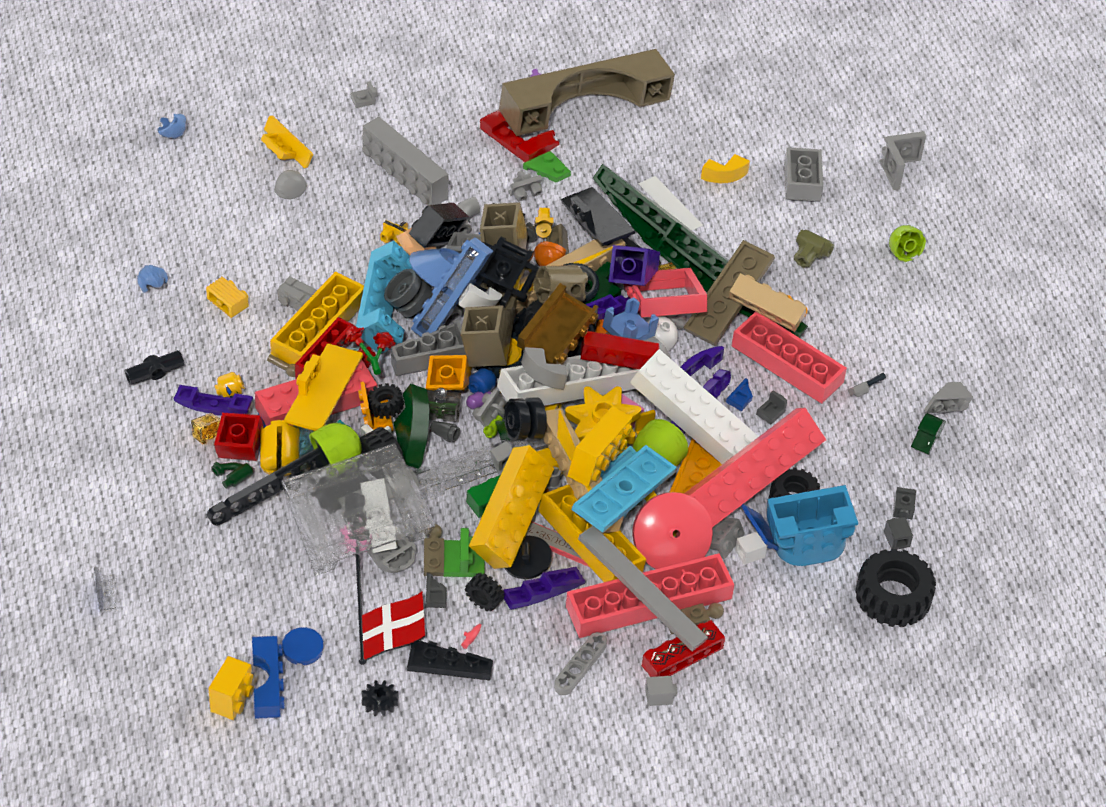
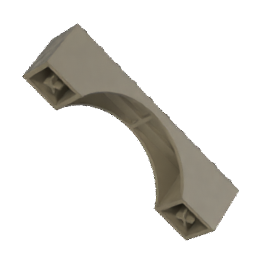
(637, 77)
(488, 329)

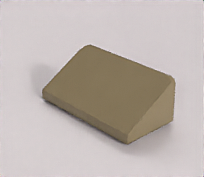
(559, 236)

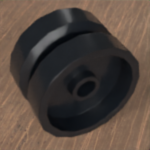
(525, 419)

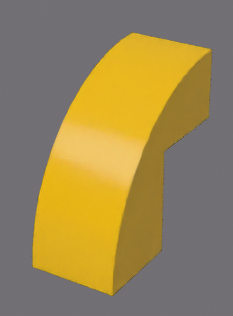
(734, 170)

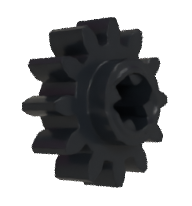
(379, 698)

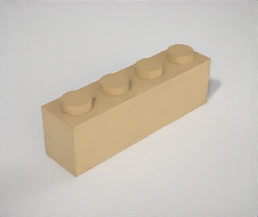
(768, 302)

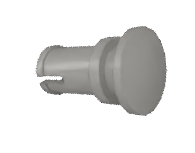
(554, 481)

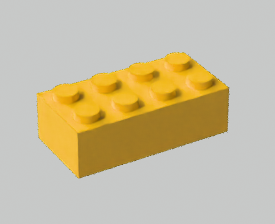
(600, 447)

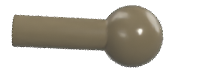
(289, 368)

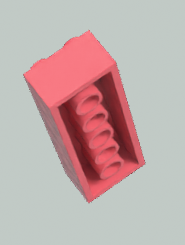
(789, 357)
(276, 401)

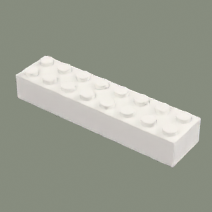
(580, 373)
(692, 407)

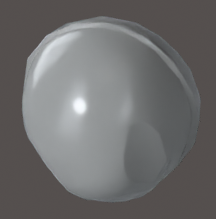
(290, 185)

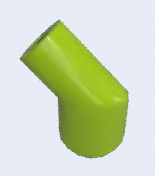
(491, 430)

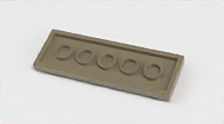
(720, 308)

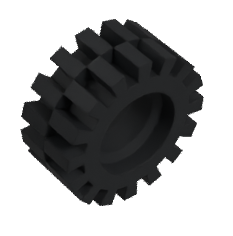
(384, 393)
(484, 592)

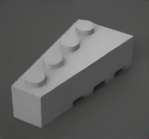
(415, 353)

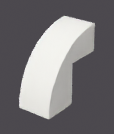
(476, 297)

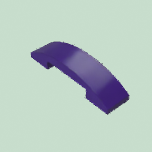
(708, 358)
(207, 403)

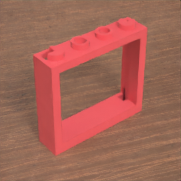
(671, 305)

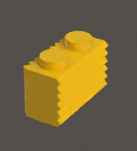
(227, 296)

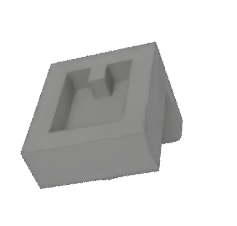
(365, 97)

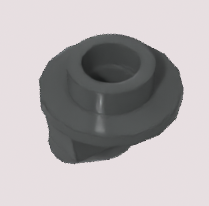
(532, 236)

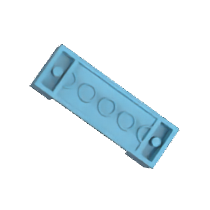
(374, 310)

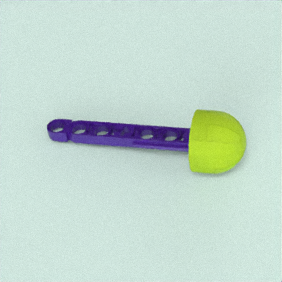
(667, 437)

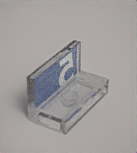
(107, 592)

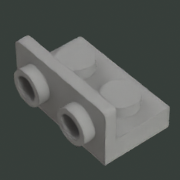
(726, 535)

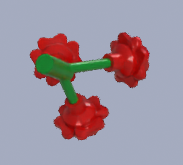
(383, 340)

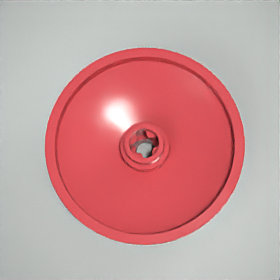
(658, 520)

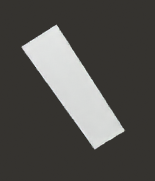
(669, 202)

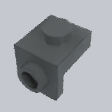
(772, 408)

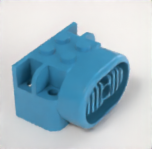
(811, 525)

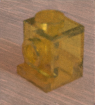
(205, 427)

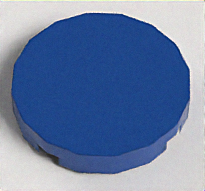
(302, 646)

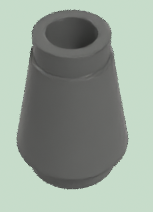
(447, 431)

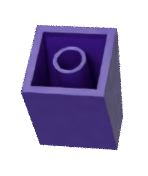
(633, 265)

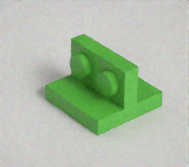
(460, 558)

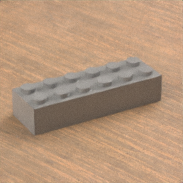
(405, 162)

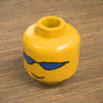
(229, 384)

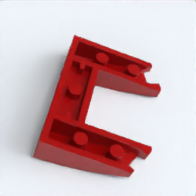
(497, 128)

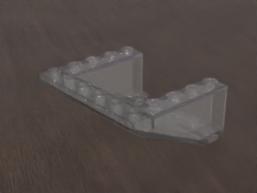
(356, 506)

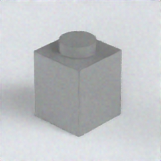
(660, 690)

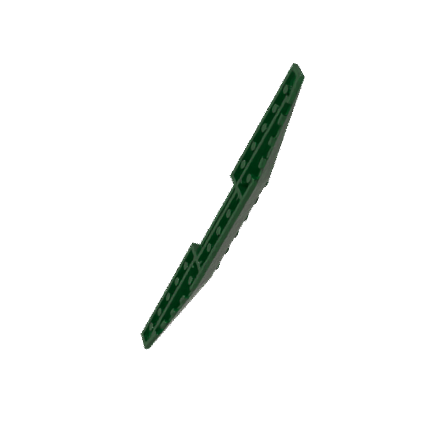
(667, 234)

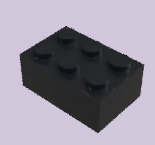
(438, 224)

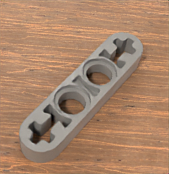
(578, 662)

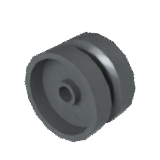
(407, 292)

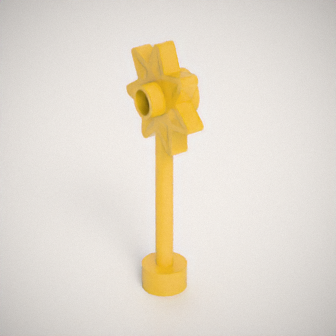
(594, 408)

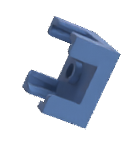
(629, 323)

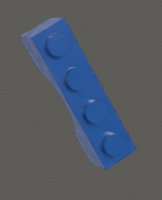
(267, 697)

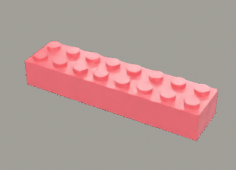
(757, 464)
(615, 606)

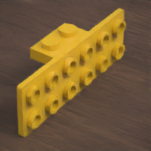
(322, 386)

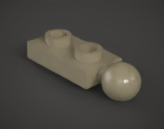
(434, 553)
(699, 614)

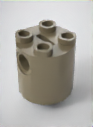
(550, 277)

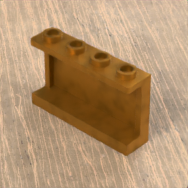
(558, 326)

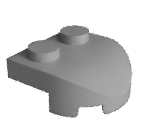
(395, 559)

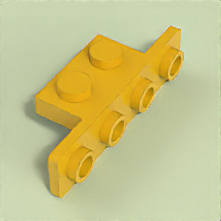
(284, 143)

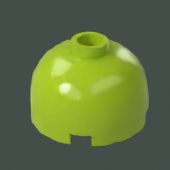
(906, 239)

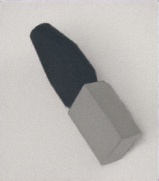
(862, 388)

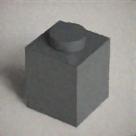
(898, 533)

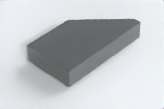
(435, 593)

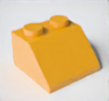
(448, 372)

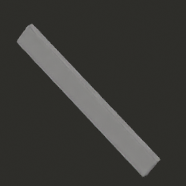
(643, 588)

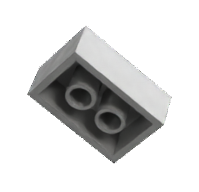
(803, 174)

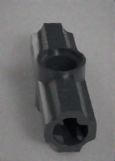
(154, 367)

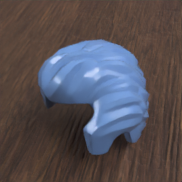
(172, 129)
(151, 276)

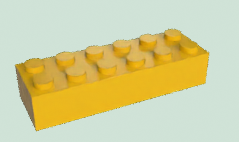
(334, 299)
(511, 507)
(556, 509)

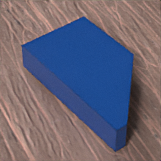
(740, 396)

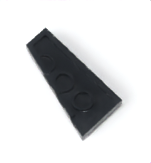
(449, 662)

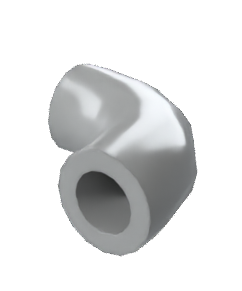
(470, 207)

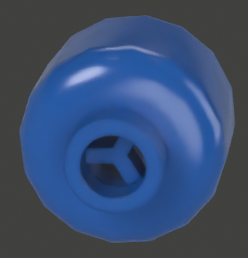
(482, 381)

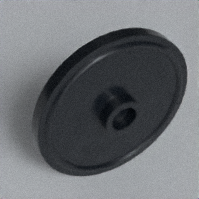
(531, 559)

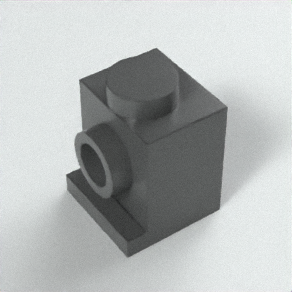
(904, 503)

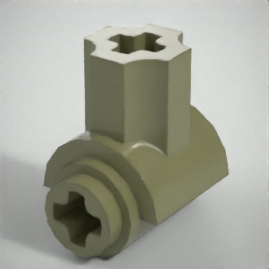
(811, 247)

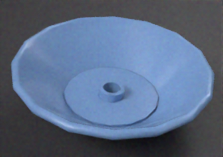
(432, 264)

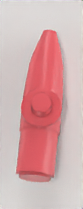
(470, 636)

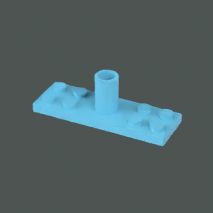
(624, 488)

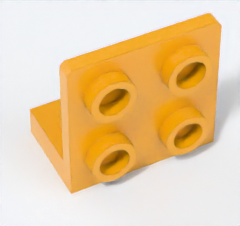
(370, 419)

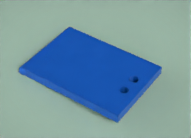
(761, 526)

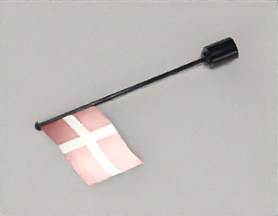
(390, 624)

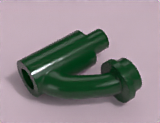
(240, 472)

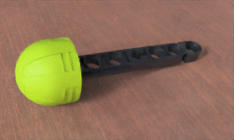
(330, 444)

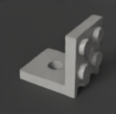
(896, 157)

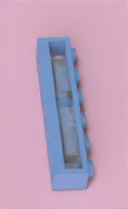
(447, 294)

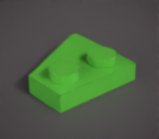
(548, 166)

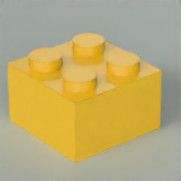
(231, 688)

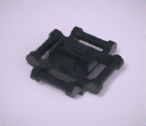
(505, 270)

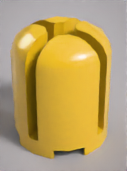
(277, 435)

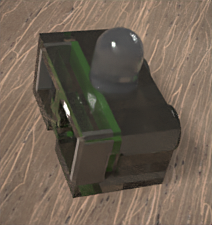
(444, 405)

